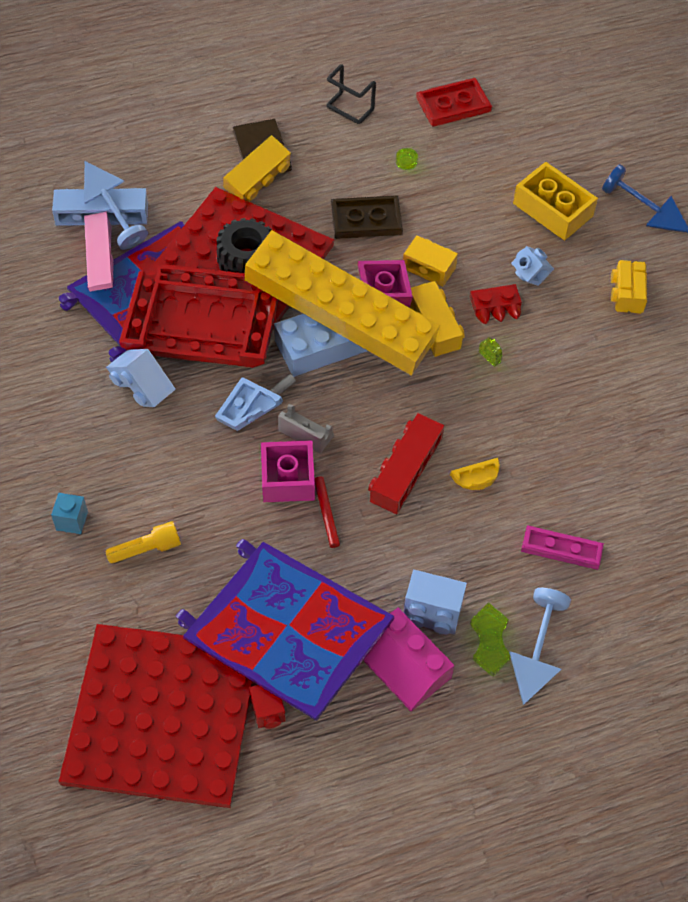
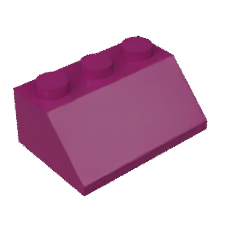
(408, 662)

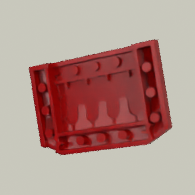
(199, 316)

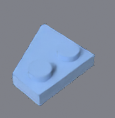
(246, 404)

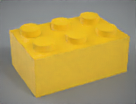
(555, 200)

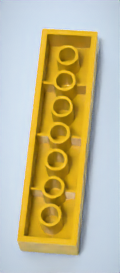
(341, 302)

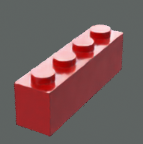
(406, 463)

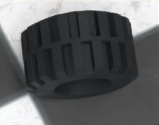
(238, 236)

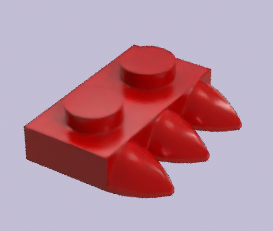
(496, 301)

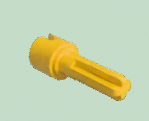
(161, 537)

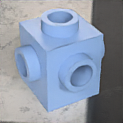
(532, 265)

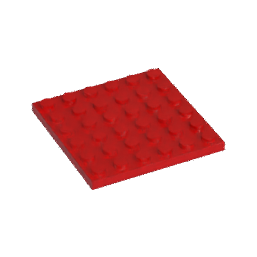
(197, 240)
(156, 720)

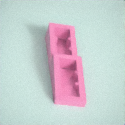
(98, 251)

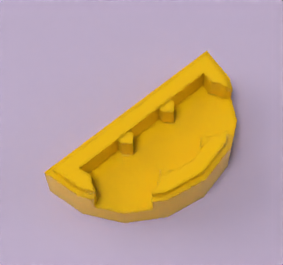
(477, 475)

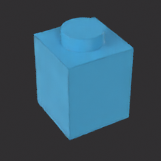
(69, 513)

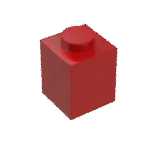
(267, 707)

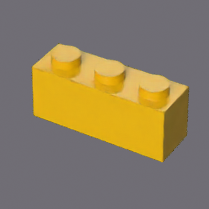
(257, 169)
(431, 303)

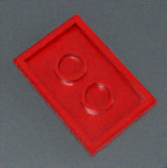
(453, 102)

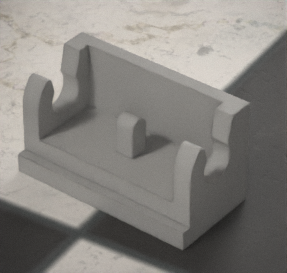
(303, 429)

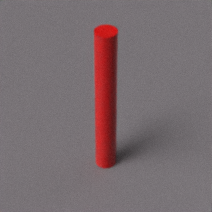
(326, 512)

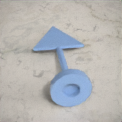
(97, 183)
(529, 672)

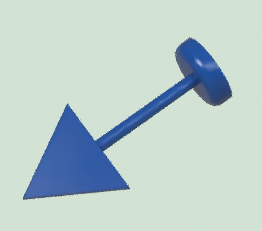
(667, 216)

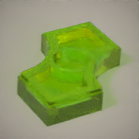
(489, 627)

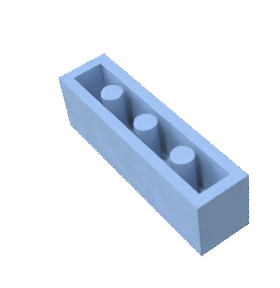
(70, 207)

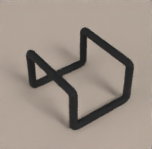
(340, 84)

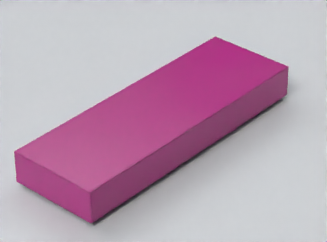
(562, 547)

